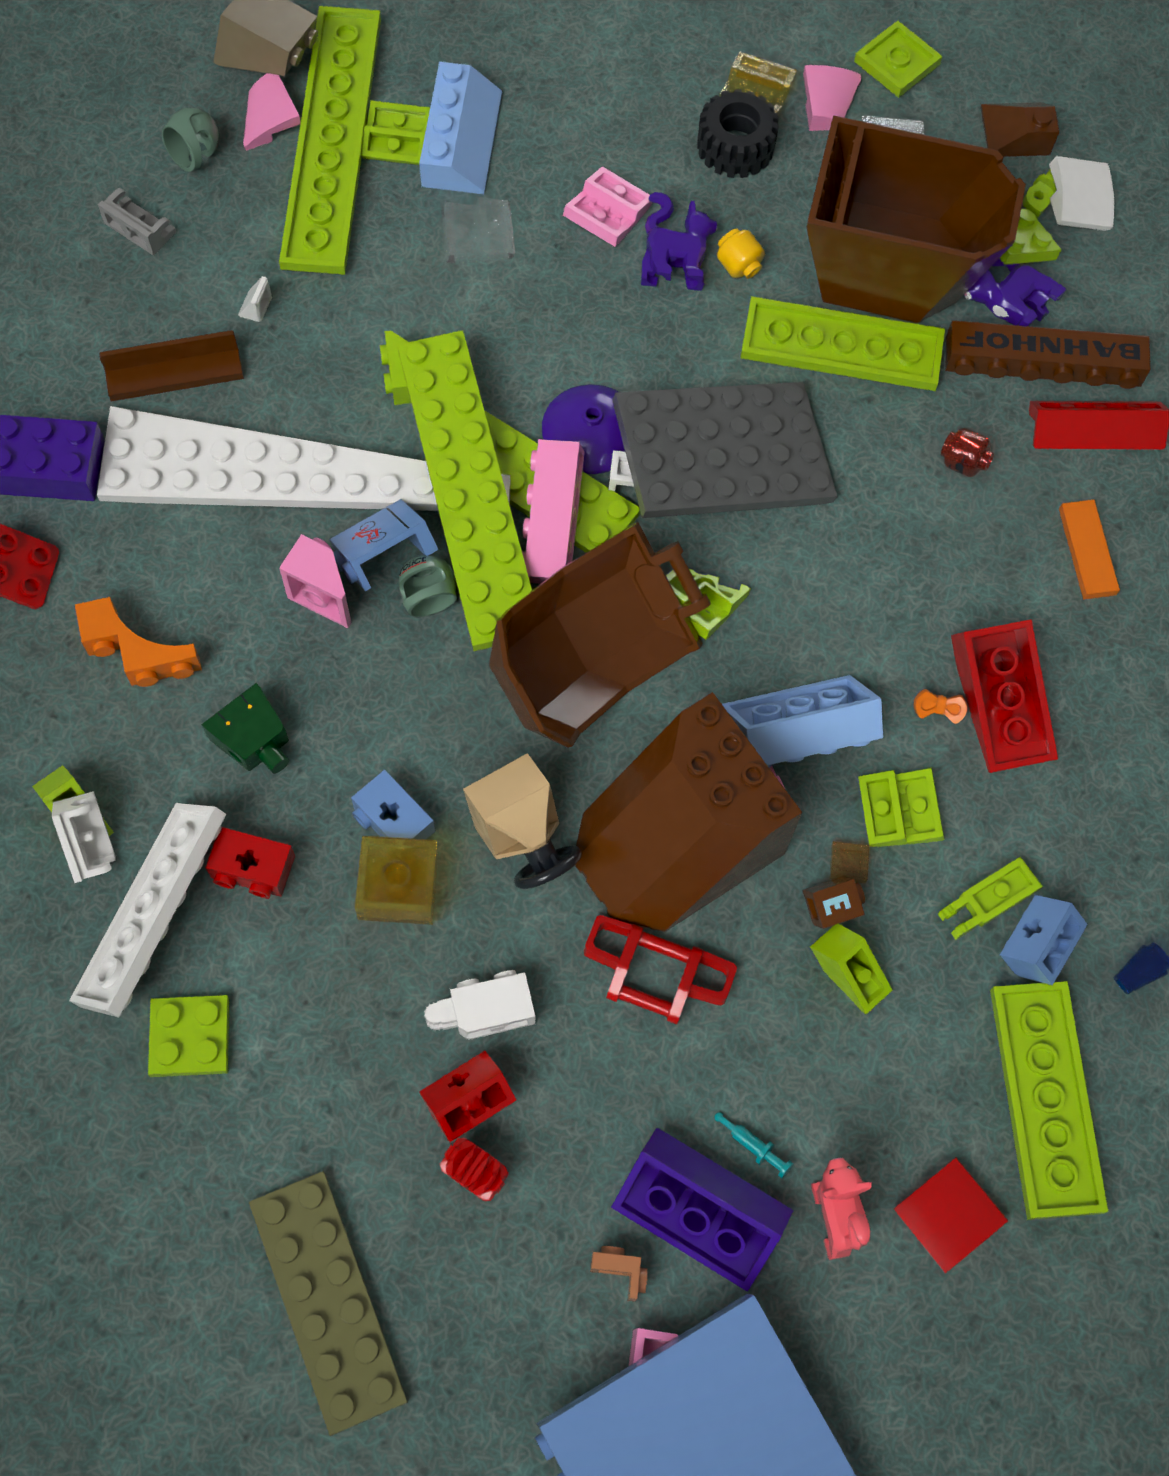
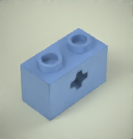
(386, 796)
(1043, 939)

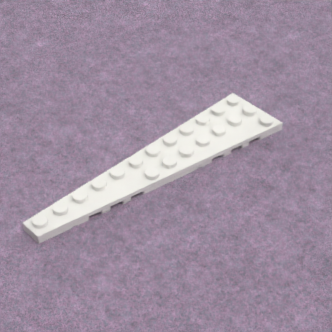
(213, 464)

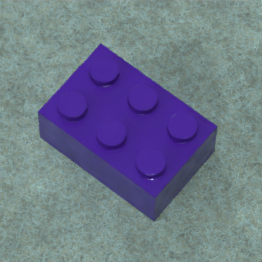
(50, 457)

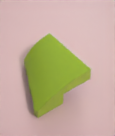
(722, 598)

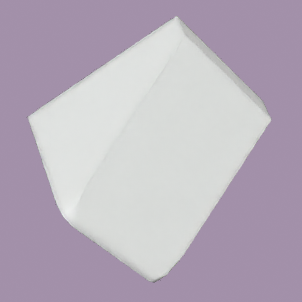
(256, 301)

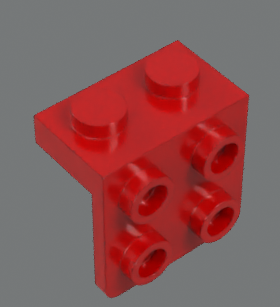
(25, 567)

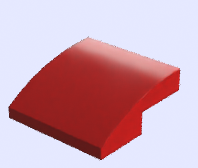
(951, 1215)

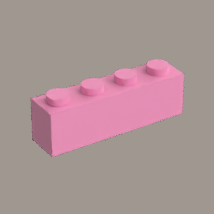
(553, 507)

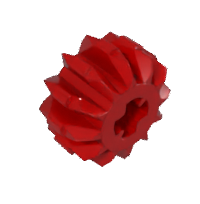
(474, 1169)

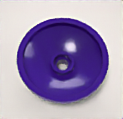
(568, 421)

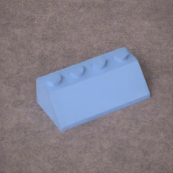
(459, 130)
(809, 719)

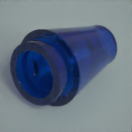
(1143, 968)

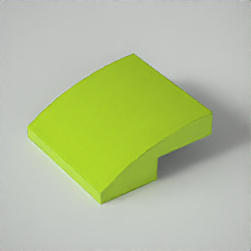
(394, 132)
(901, 808)

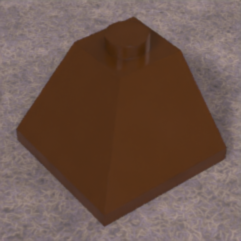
(1020, 128)

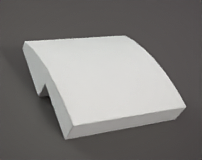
(1083, 193)

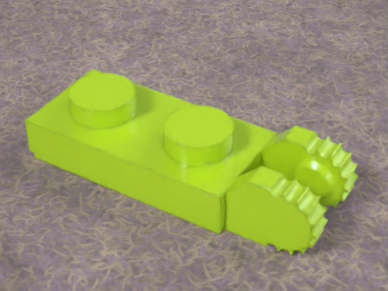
(993, 896)

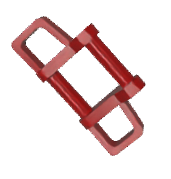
(621, 965)

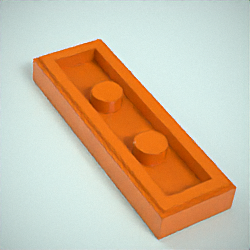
(1089, 549)

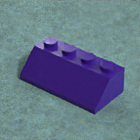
(702, 1209)

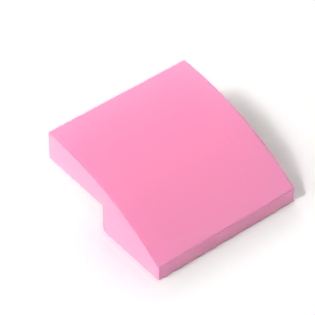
(608, 206)

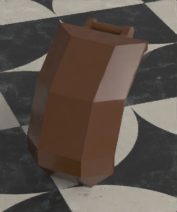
(594, 634)

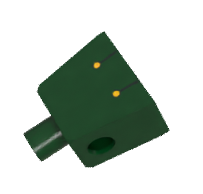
(249, 731)

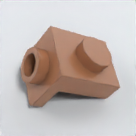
(614, 1262)

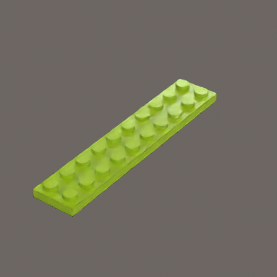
(330, 141)
(465, 481)

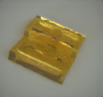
(763, 78)

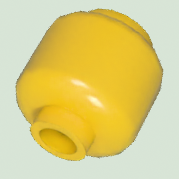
(740, 253)

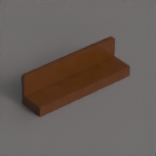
(171, 365)

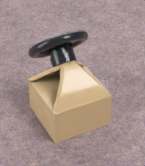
(518, 816)

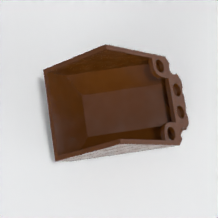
(684, 821)

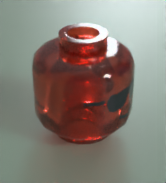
(967, 452)

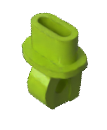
(1043, 189)

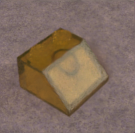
(396, 880)

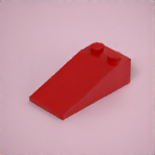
(1006, 694)

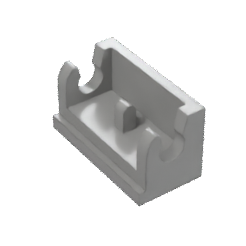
(135, 222)

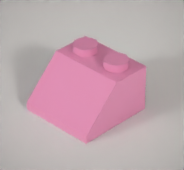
(314, 580)

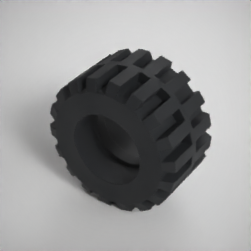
(732, 152)

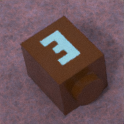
(834, 901)

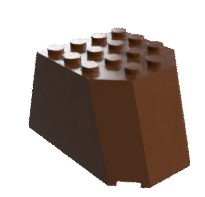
(907, 219)

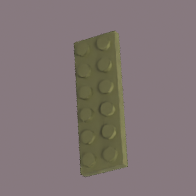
(327, 1303)

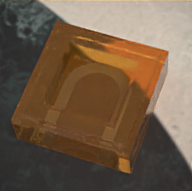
(849, 861)

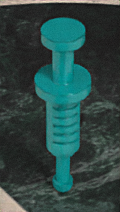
(755, 1146)

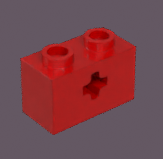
(239, 848)
(467, 1096)

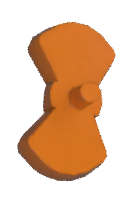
(928, 703)

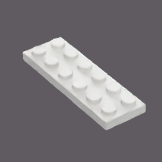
(148, 909)

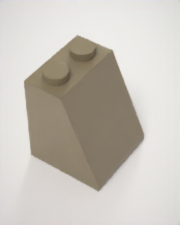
(264, 35)

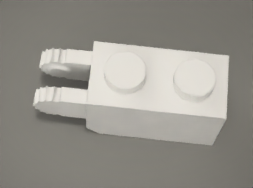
(484, 1006)

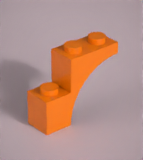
(142, 660)

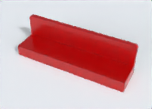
(1099, 424)

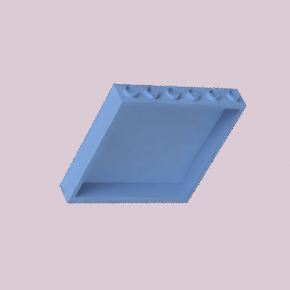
(699, 1406)

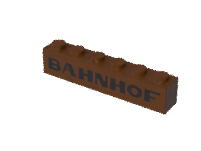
(1047, 354)

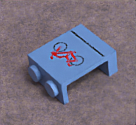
(377, 535)

